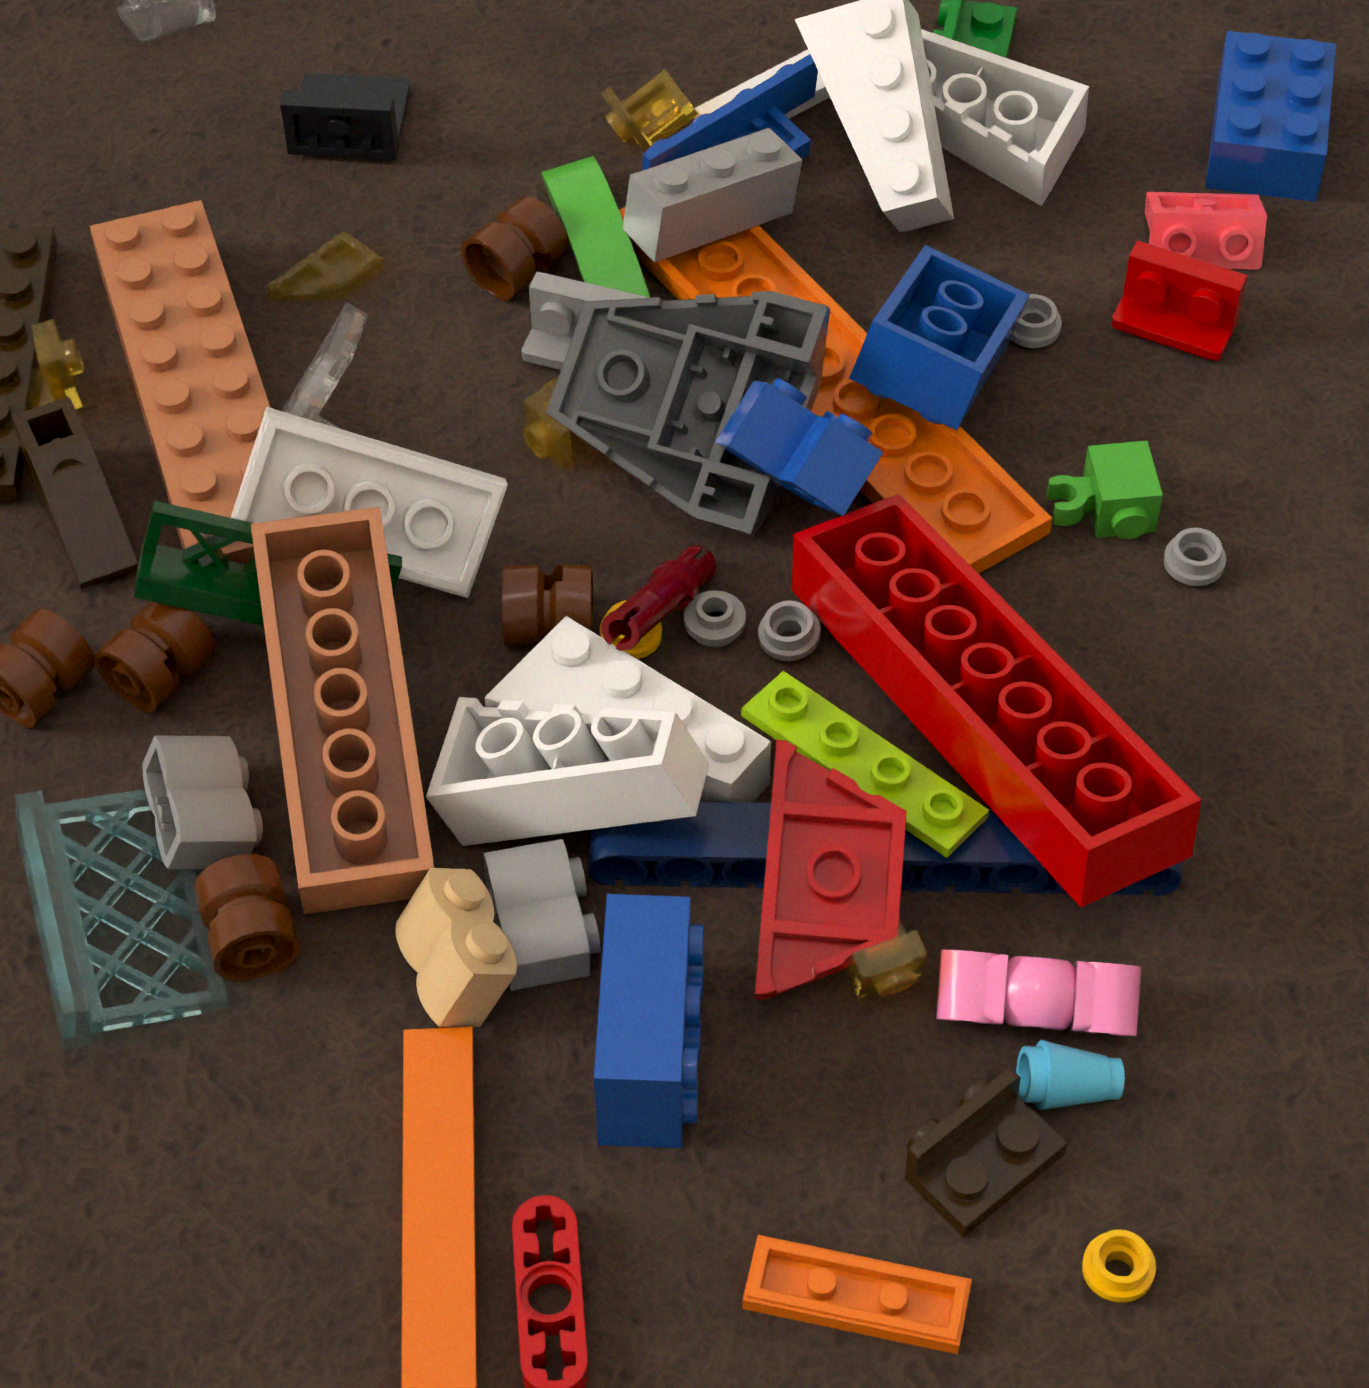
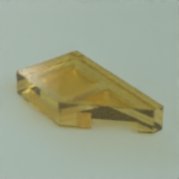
(328, 272)

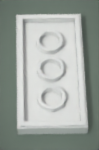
(429, 507)

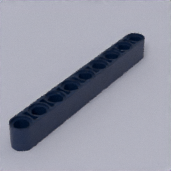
(729, 849)

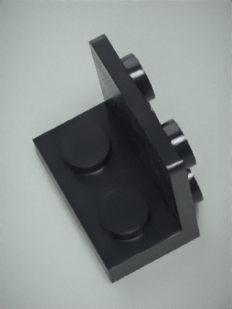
(345, 116)

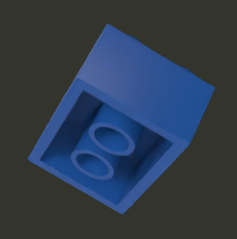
(1271, 116)
(938, 337)
(648, 1021)

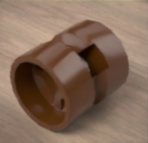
(510, 252)
(539, 601)
(152, 655)
(42, 659)
(246, 917)

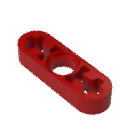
(527, 1280)

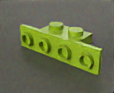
(833, 739)

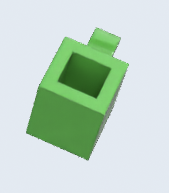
(1116, 489)

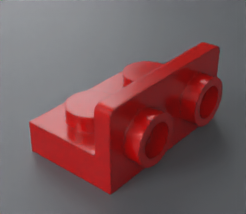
(1179, 301)

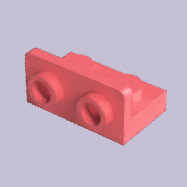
(1209, 227)

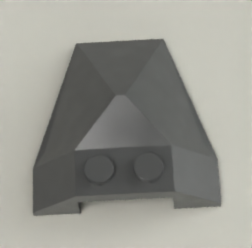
(664, 377)

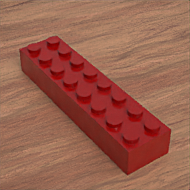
(995, 700)

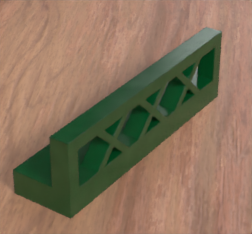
(202, 581)

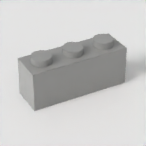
(711, 194)

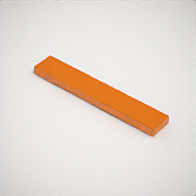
(439, 1210)

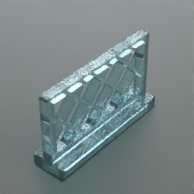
(64, 933)

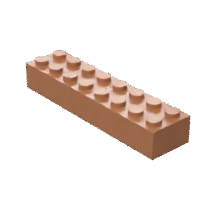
(185, 356)

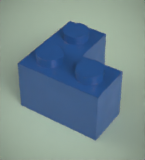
(807, 454)

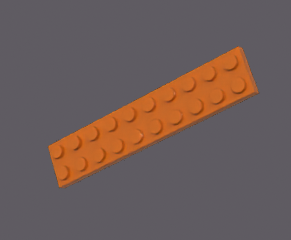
(927, 463)

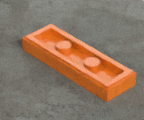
(857, 1294)

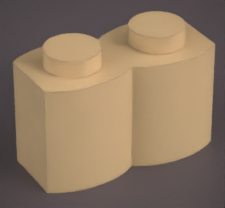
(455, 947)

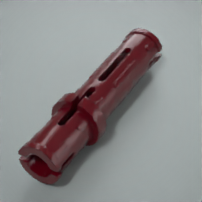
(667, 590)

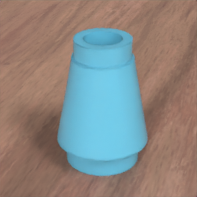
(1067, 1076)

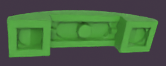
(594, 226)

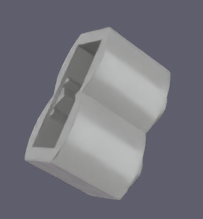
(199, 800)
(540, 912)

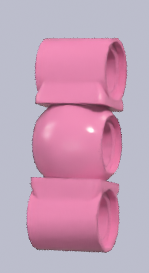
(1039, 992)

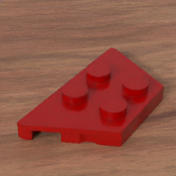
(827, 873)

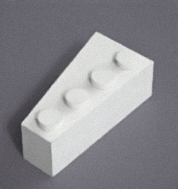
(883, 94)
(1004, 114)
(587, 672)
(562, 770)

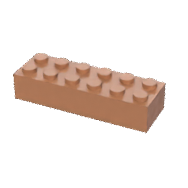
(342, 710)

